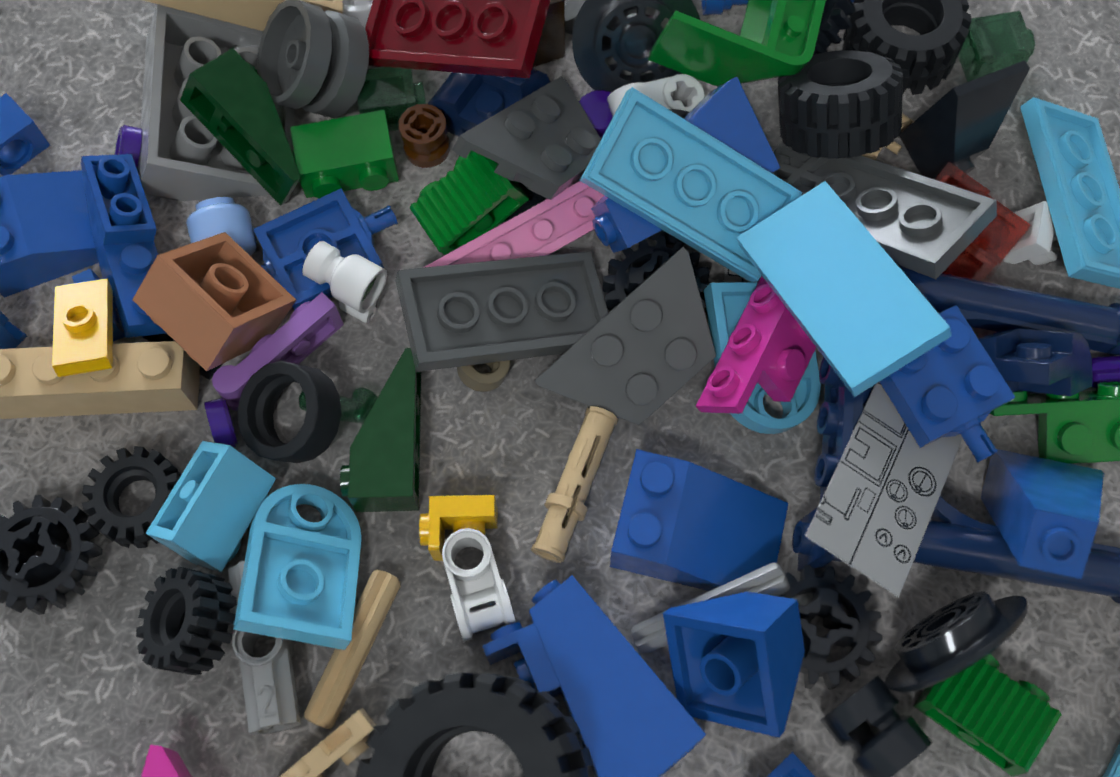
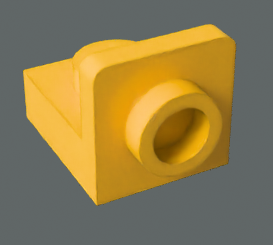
(455, 513)

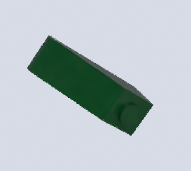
(241, 115)
(386, 450)

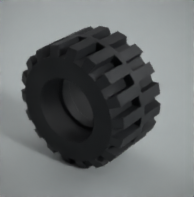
(922, 57)
(841, 104)

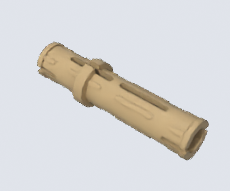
(568, 501)

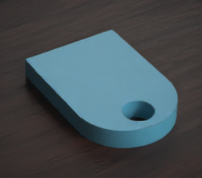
(724, 309)
(301, 572)

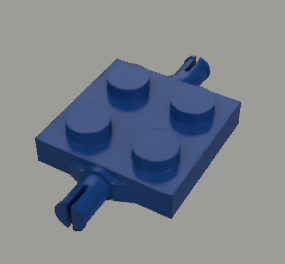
(327, 219)
(950, 389)

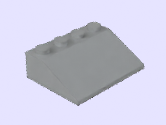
(177, 151)

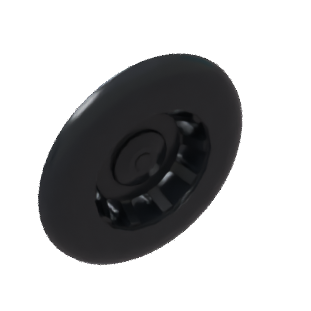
(629, 40)
(954, 639)

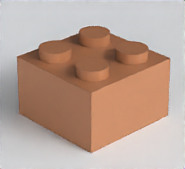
(213, 299)

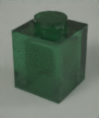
(390, 91)

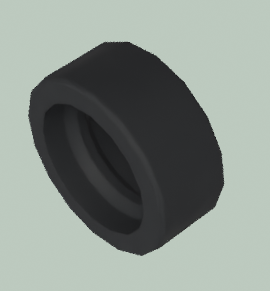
(258, 406)

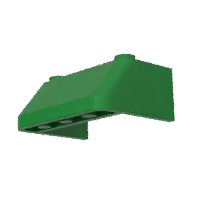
(772, 43)

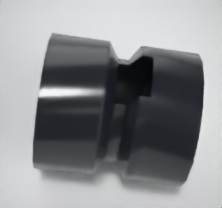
(891, 747)

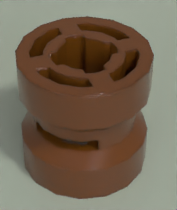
(424, 135)

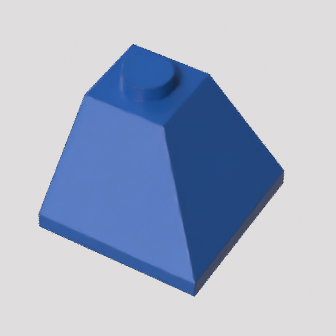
(737, 659)

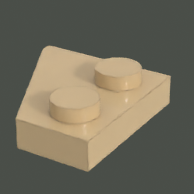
(344, 743)

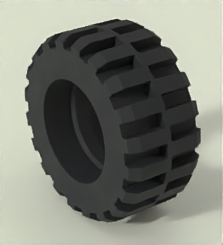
(475, 702)

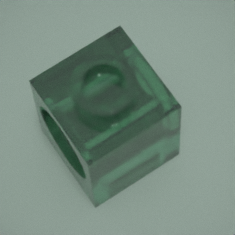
(995, 44)

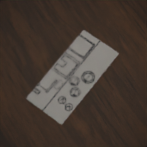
(882, 495)

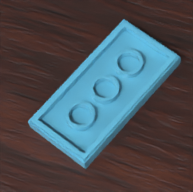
(684, 181)
(1078, 189)
(843, 288)

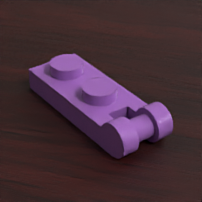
(304, 332)

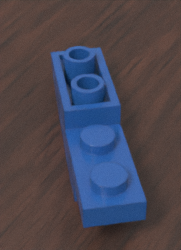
(121, 234)

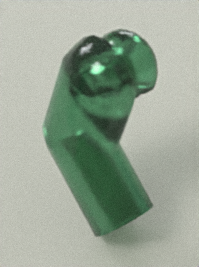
(352, 409)

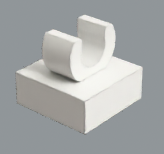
(1038, 240)

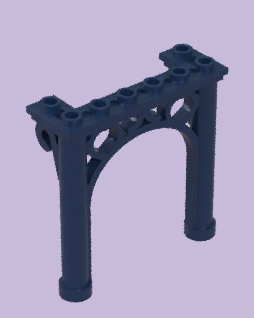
(951, 536)

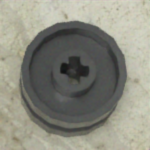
(313, 58)

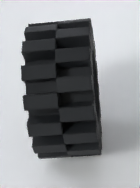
(110, 483)
(186, 621)

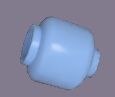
(220, 216)

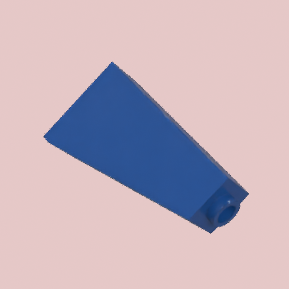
(723, 115)
(1044, 510)
(609, 689)

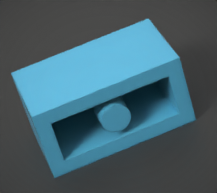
(211, 506)

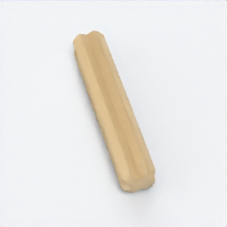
(346, 664)

